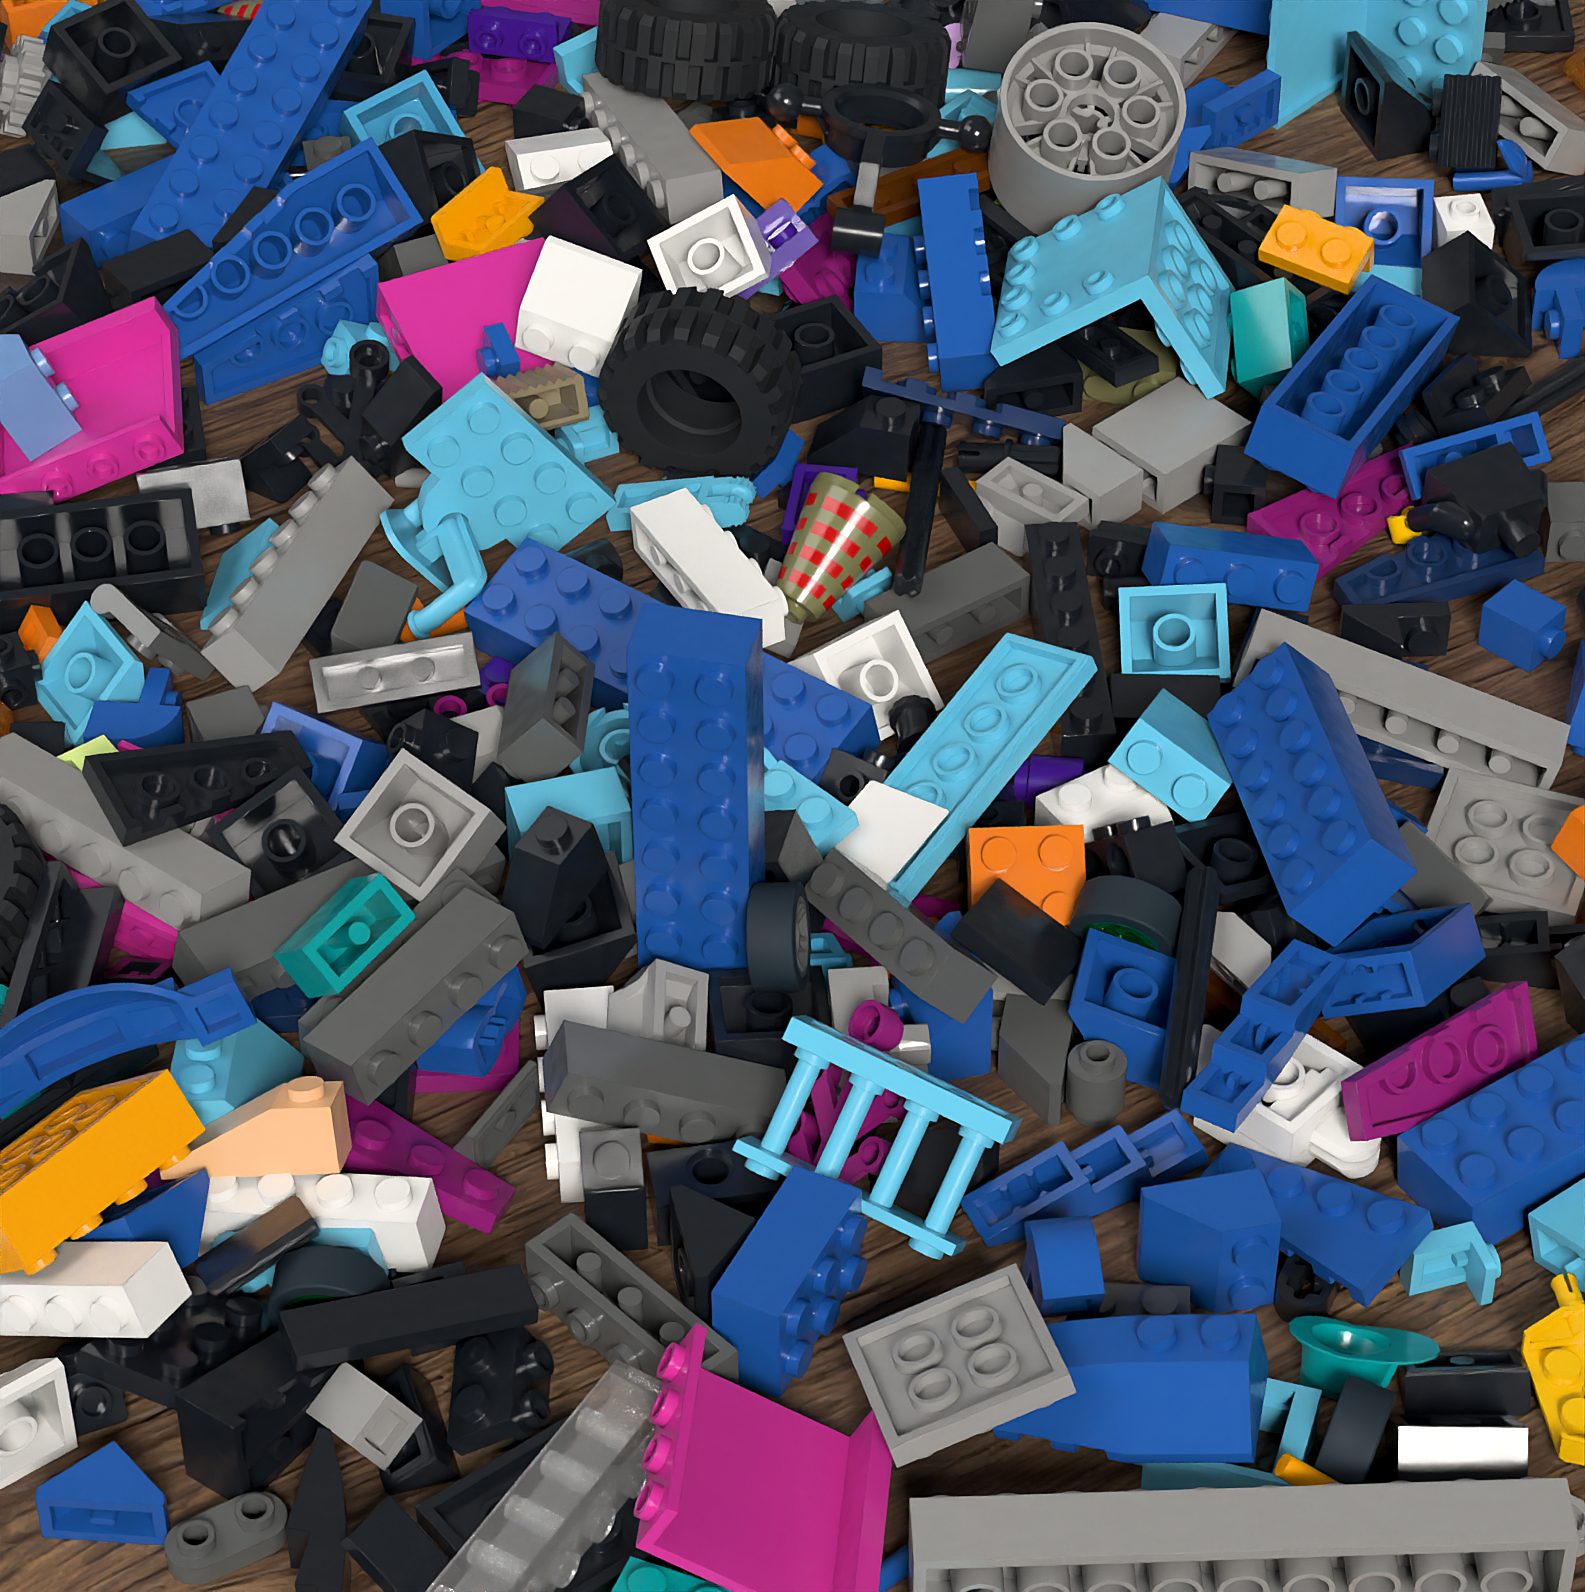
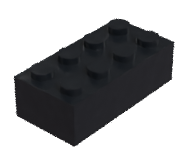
(67, 550)

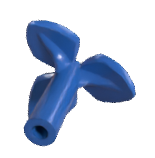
(1519, 171)

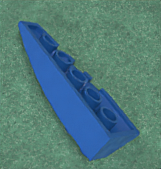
(293, 243)
(1156, 1389)

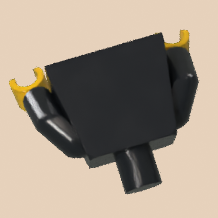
(1480, 502)

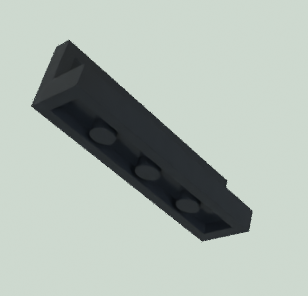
(76, 944)

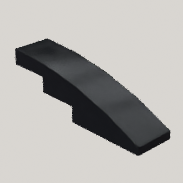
(1522, 948)
(320, 1522)

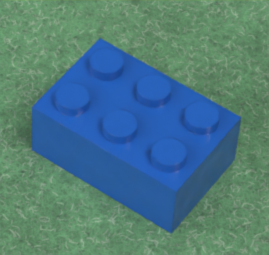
(791, 1279)

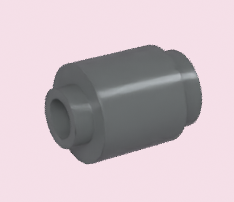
(1096, 1082)

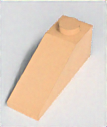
(286, 1130)

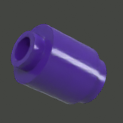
(1045, 773)

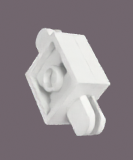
(1300, 1112)

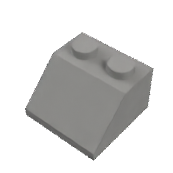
(419, 827)

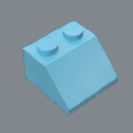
(1175, 630)

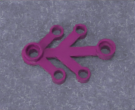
(882, 1029)

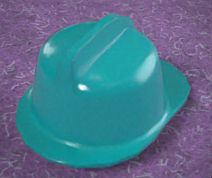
(1342, 1349)

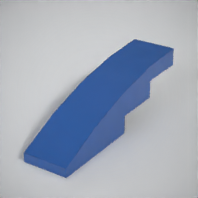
(1263, 1036)
(1084, 1180)

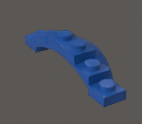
(111, 1020)

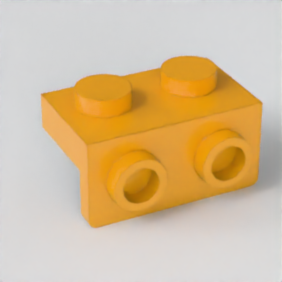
(484, 217)
(1317, 249)

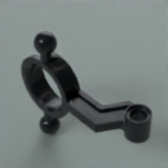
(838, 114)

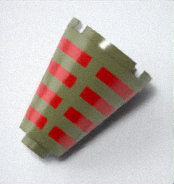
(834, 545)

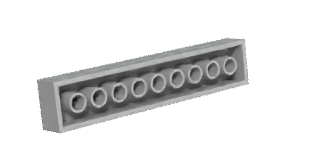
(1252, 1539)

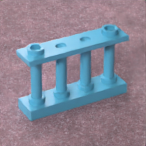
(925, 1100)

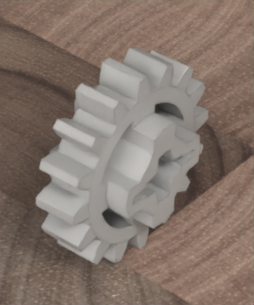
(21, 82)

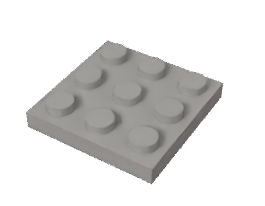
(1504, 840)
(958, 1365)

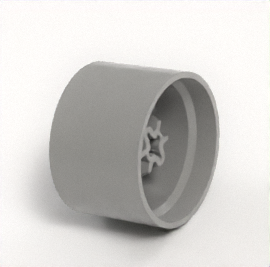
(1074, 68)

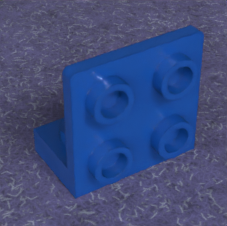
(1234, 112)

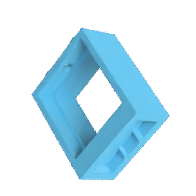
(1286, 1411)

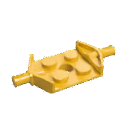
(1557, 1368)

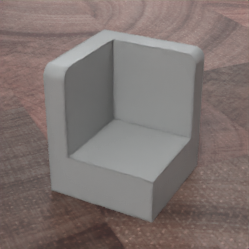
(364, 1415)

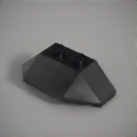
(1234, 233)

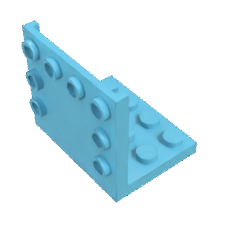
(1419, 35)
(1108, 259)

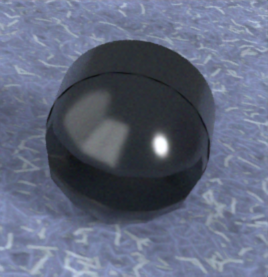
(1318, 320)

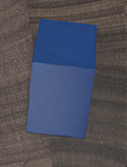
(103, 1501)

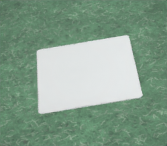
(889, 828)

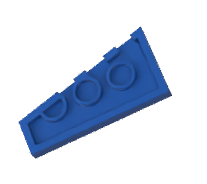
(175, 102)
(289, 335)
(1333, 1224)

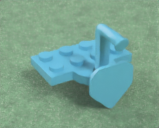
(488, 483)

